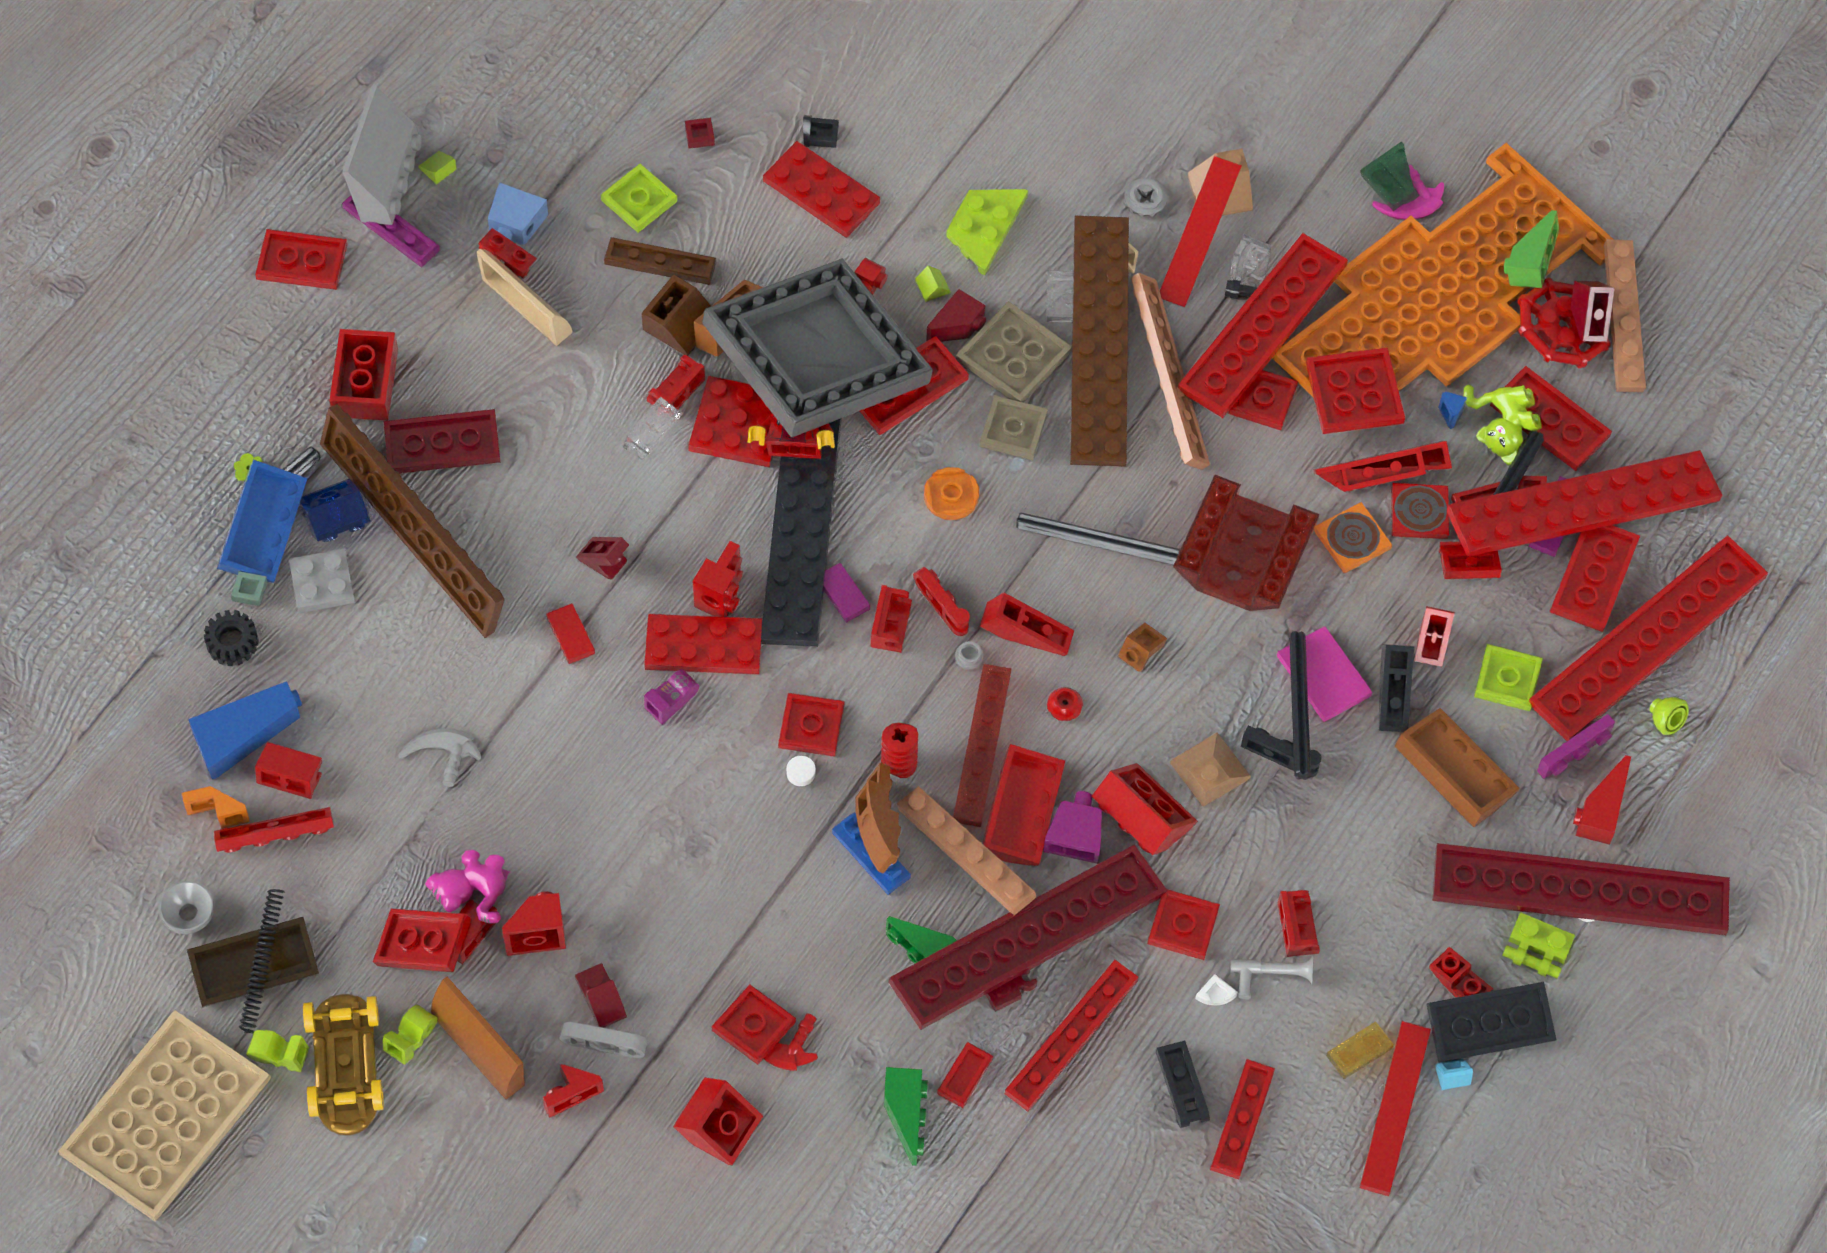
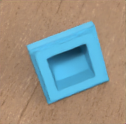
(1454, 1073)

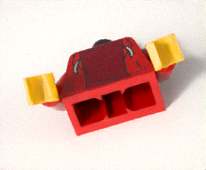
(781, 444)

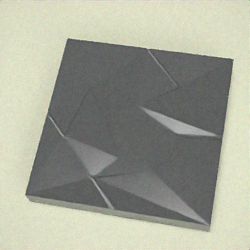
(817, 347)

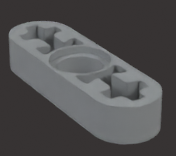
(603, 1040)

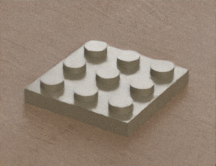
(1014, 353)

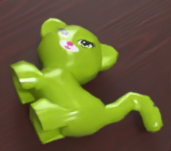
(1504, 434)

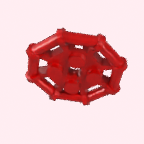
(1548, 326)

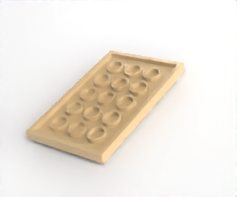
(164, 1115)

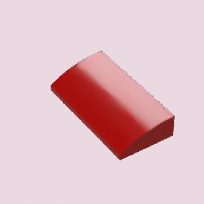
(1023, 805)

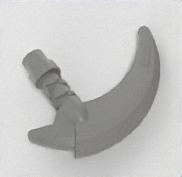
(452, 740)

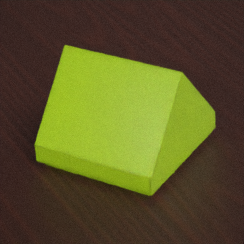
(932, 284)

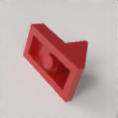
(579, 1087)

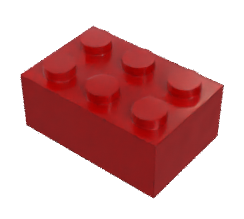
(364, 373)

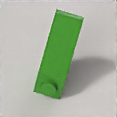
(1533, 254)

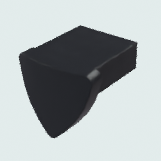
(820, 132)

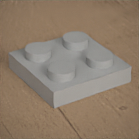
(321, 580)

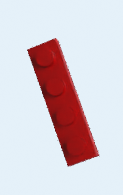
(264, 831)

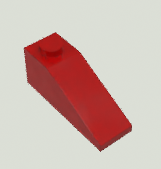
(1025, 625)
(1601, 808)

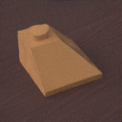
(1240, 197)
(1210, 769)

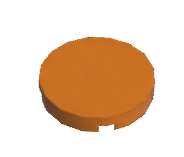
(951, 493)

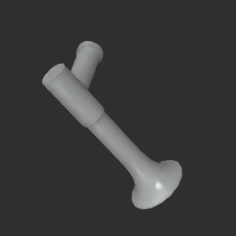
(1246, 967)

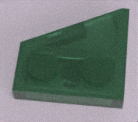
(1390, 177)

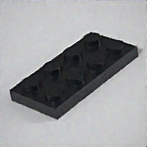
(1491, 1022)

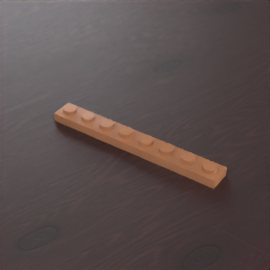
(1170, 371)

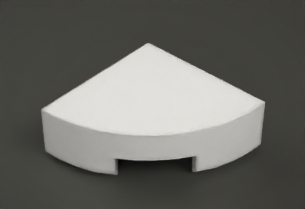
(1216, 992)

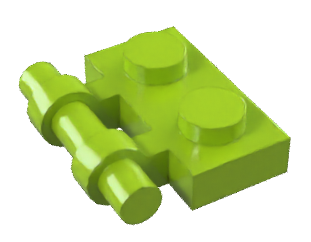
(1539, 938)

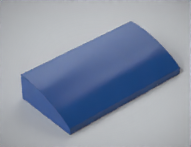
(262, 521)

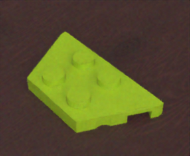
(984, 223)

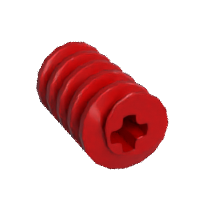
(900, 749)

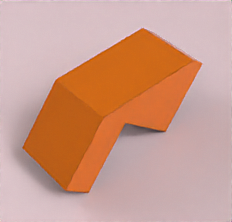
(228, 810)

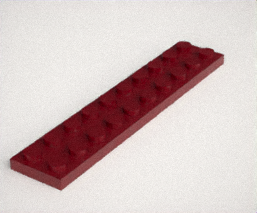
(1581, 889)
(1029, 938)

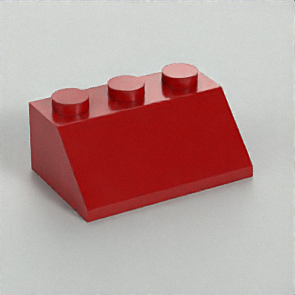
(1143, 808)

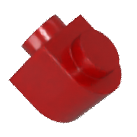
(871, 274)

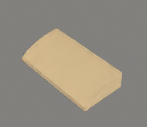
(523, 298)

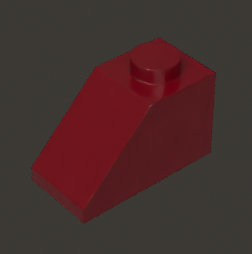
(1592, 309)
(958, 318)

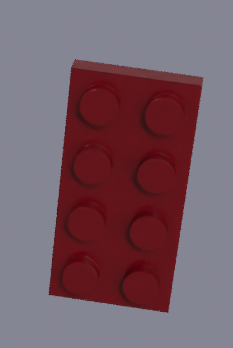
(442, 441)

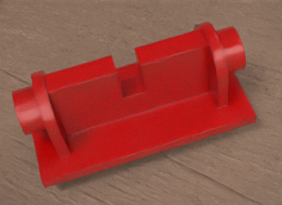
(504, 249)

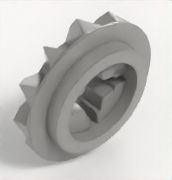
(1146, 187)

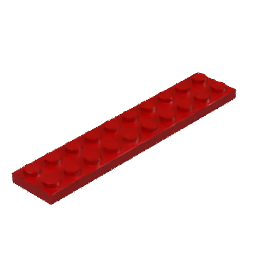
(1583, 503)
(1647, 638)

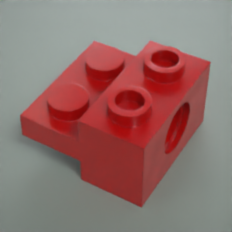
(717, 583)

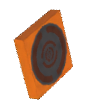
(1352, 537)

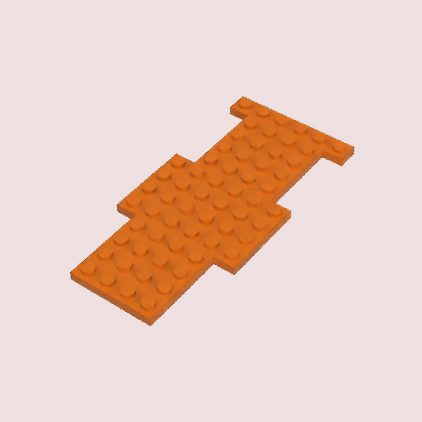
(1445, 292)

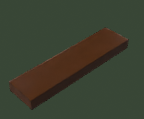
(660, 260)

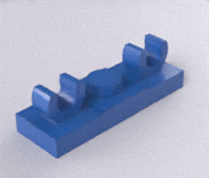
(849, 836)

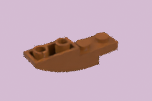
(876, 821)

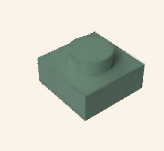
(249, 588)

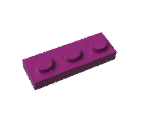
(1576, 747)

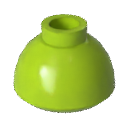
(1669, 714)

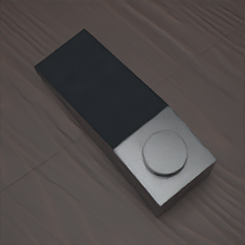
(1395, 687)

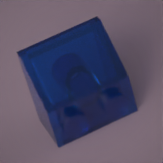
(334, 510)

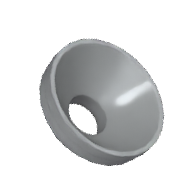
(186, 895)

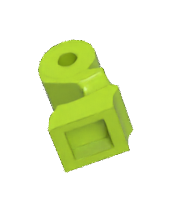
(413, 1028)
(273, 1049)

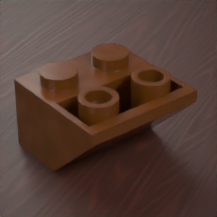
(673, 314)

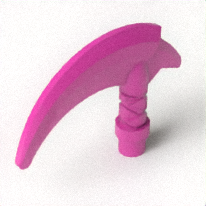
(1424, 205)

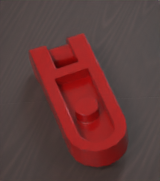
(942, 601)

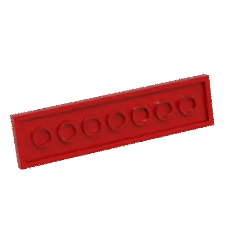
(1262, 325)

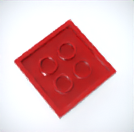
(1355, 390)
(724, 422)

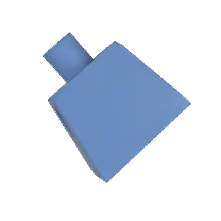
(516, 213)

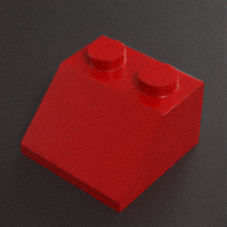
(535, 926)
(718, 1120)

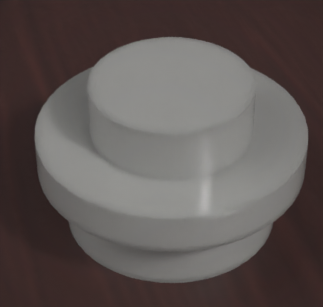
(969, 655)

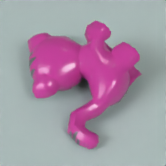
(457, 886)

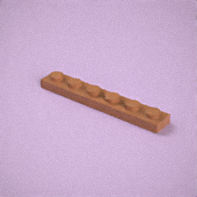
(1625, 316)
(966, 850)

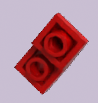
(1456, 975)

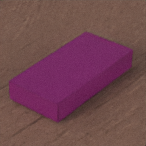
(844, 593)

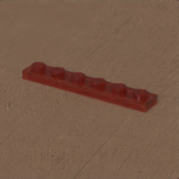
(982, 745)

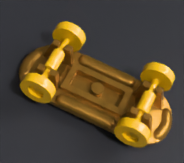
(344, 1062)

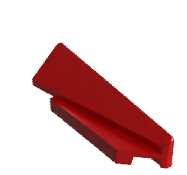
(1387, 467)

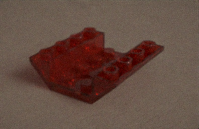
(1222, 544)

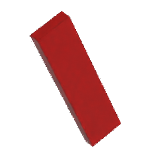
(1242, 1119)

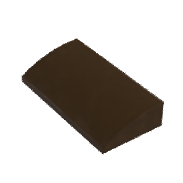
(225, 965)

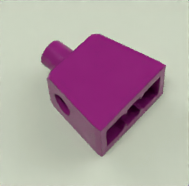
(1076, 830)

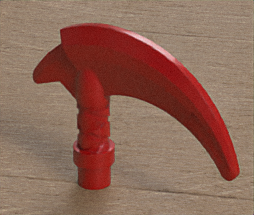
(793, 1055)

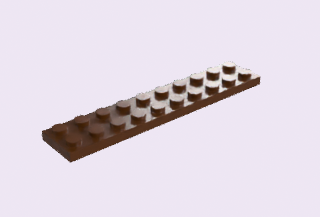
(1100, 341)
(412, 521)

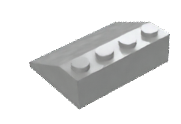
(381, 159)

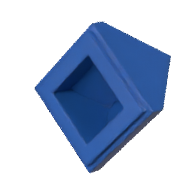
(1451, 407)

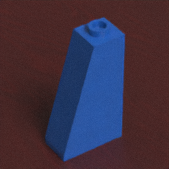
(243, 726)

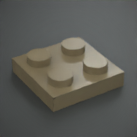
(1013, 427)

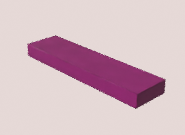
(401, 236)

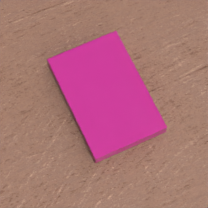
(1331, 677)

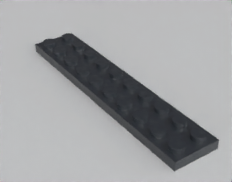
(800, 548)

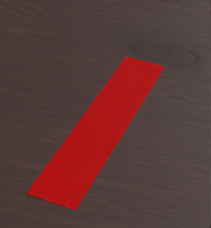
(1199, 231)

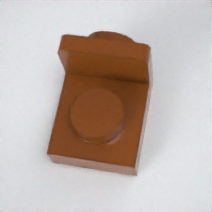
(1141, 646)

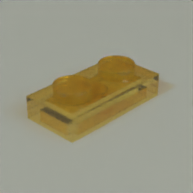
(1359, 1050)

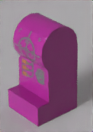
(670, 696)

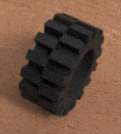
(232, 652)

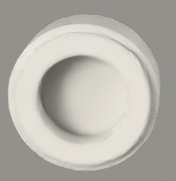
(801, 770)

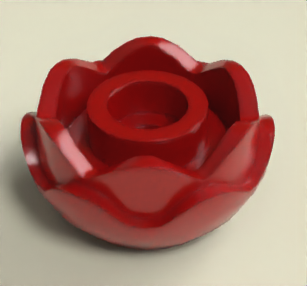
(1061, 711)

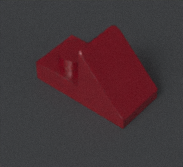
(604, 555)
(601, 995)

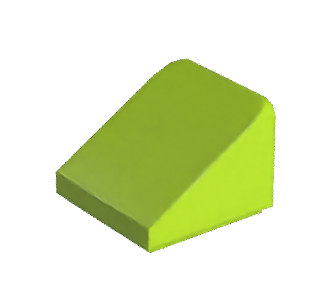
(438, 166)

